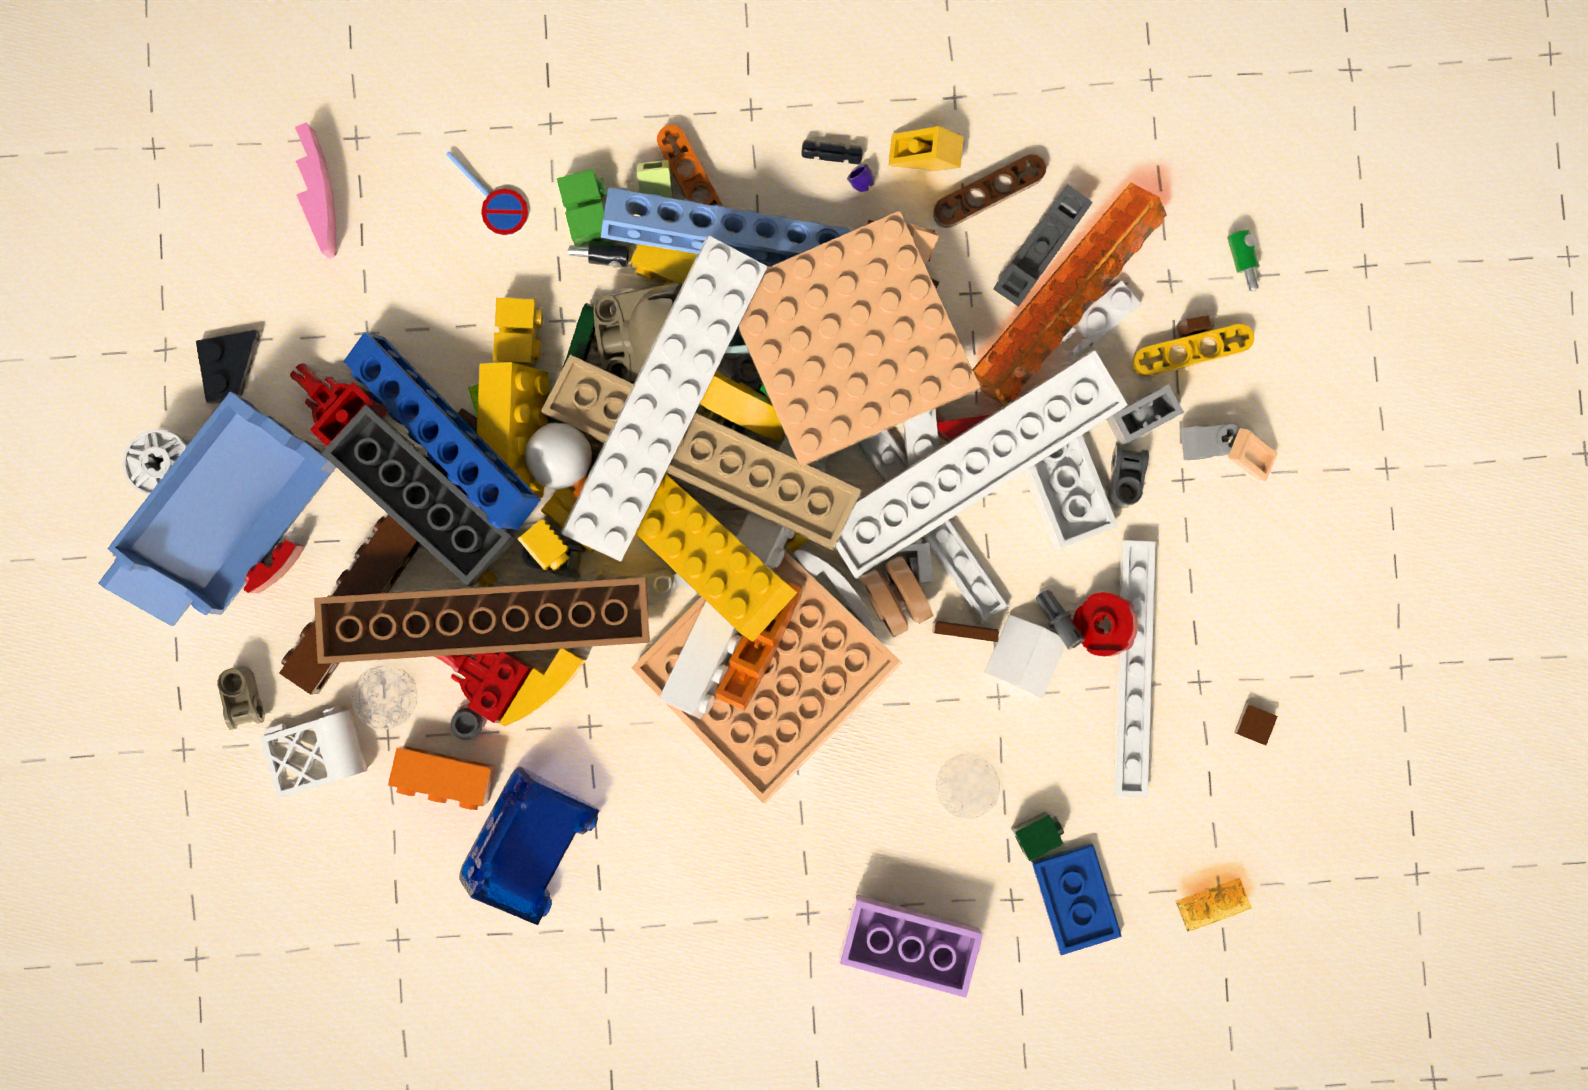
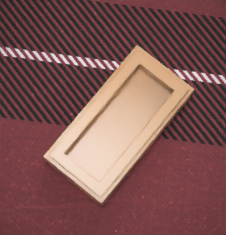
(1252, 454)

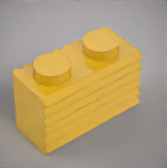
(545, 545)

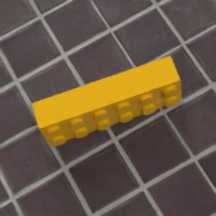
(713, 560)

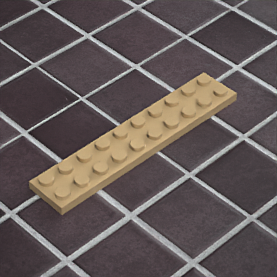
(715, 458)

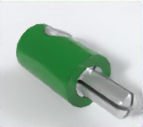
(1245, 257)

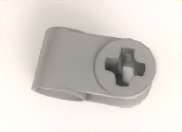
(1206, 441)

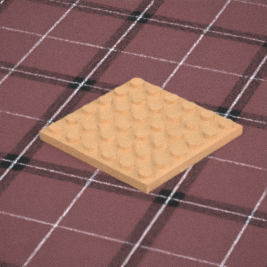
(853, 340)
(808, 691)

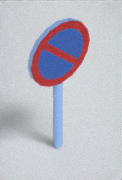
(502, 210)

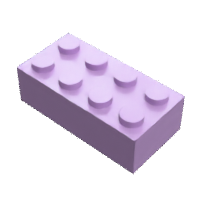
(910, 946)

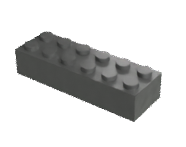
(418, 495)

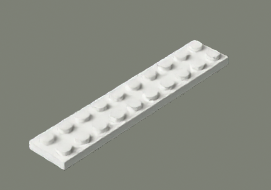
(664, 398)
(978, 462)

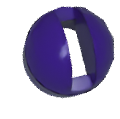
(861, 178)

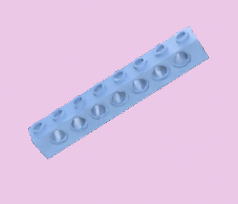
(716, 220)

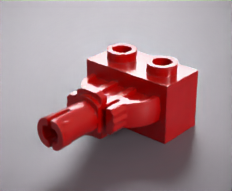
(335, 405)
(489, 680)

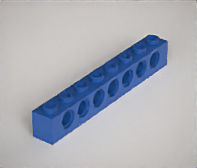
(441, 432)

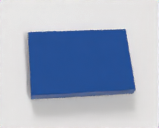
(1076, 899)

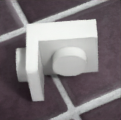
(921, 564)

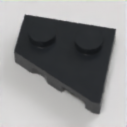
(225, 363)

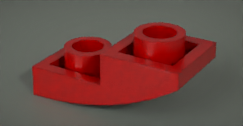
(265, 575)

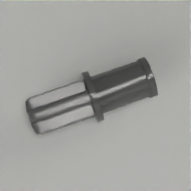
(1060, 619)

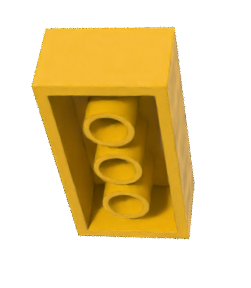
(511, 412)

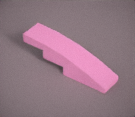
(318, 199)

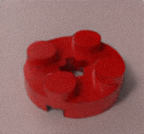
(1123, 629)

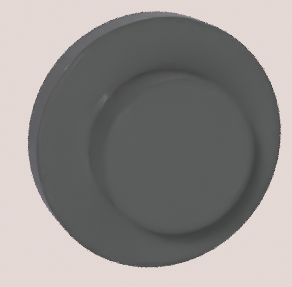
(466, 724)

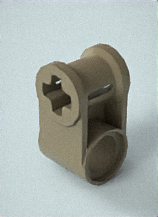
(240, 700)

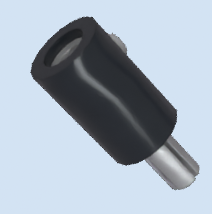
(603, 253)

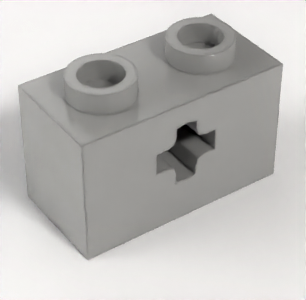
(1145, 415)

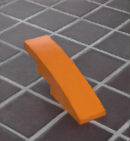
(753, 658)

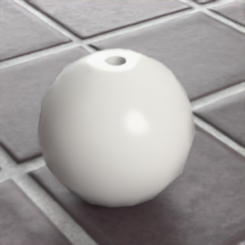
(558, 455)

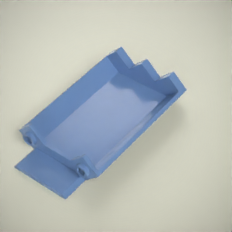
(215, 514)

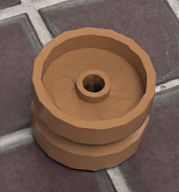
(900, 594)

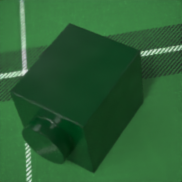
(1038, 835)

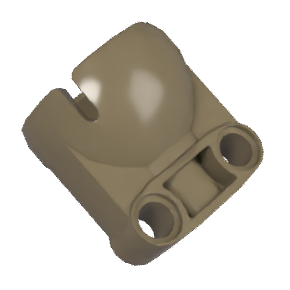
(634, 327)

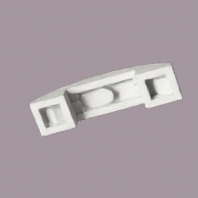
(815, 566)

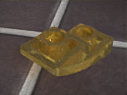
(1213, 904)

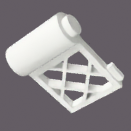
(336, 741)

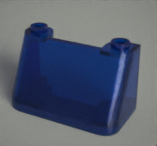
(524, 845)

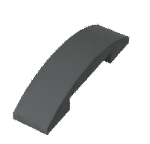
(1042, 245)

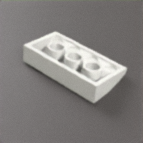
(1070, 495)

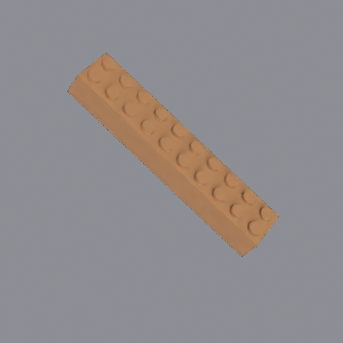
(481, 620)

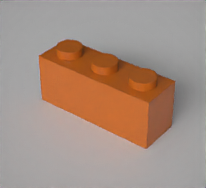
(441, 777)

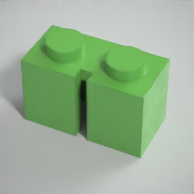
(584, 205)

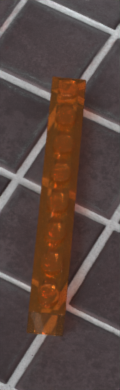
(1069, 293)

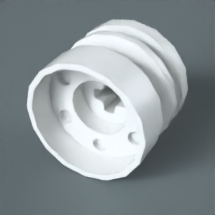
(144, 456)

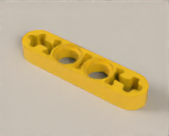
(1191, 346)

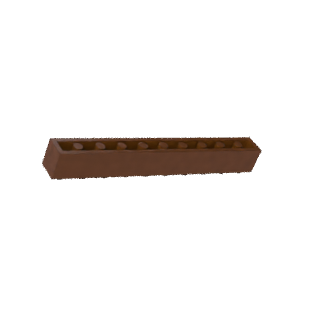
(374, 572)

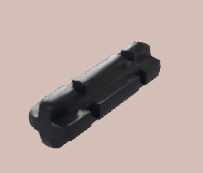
(832, 151)

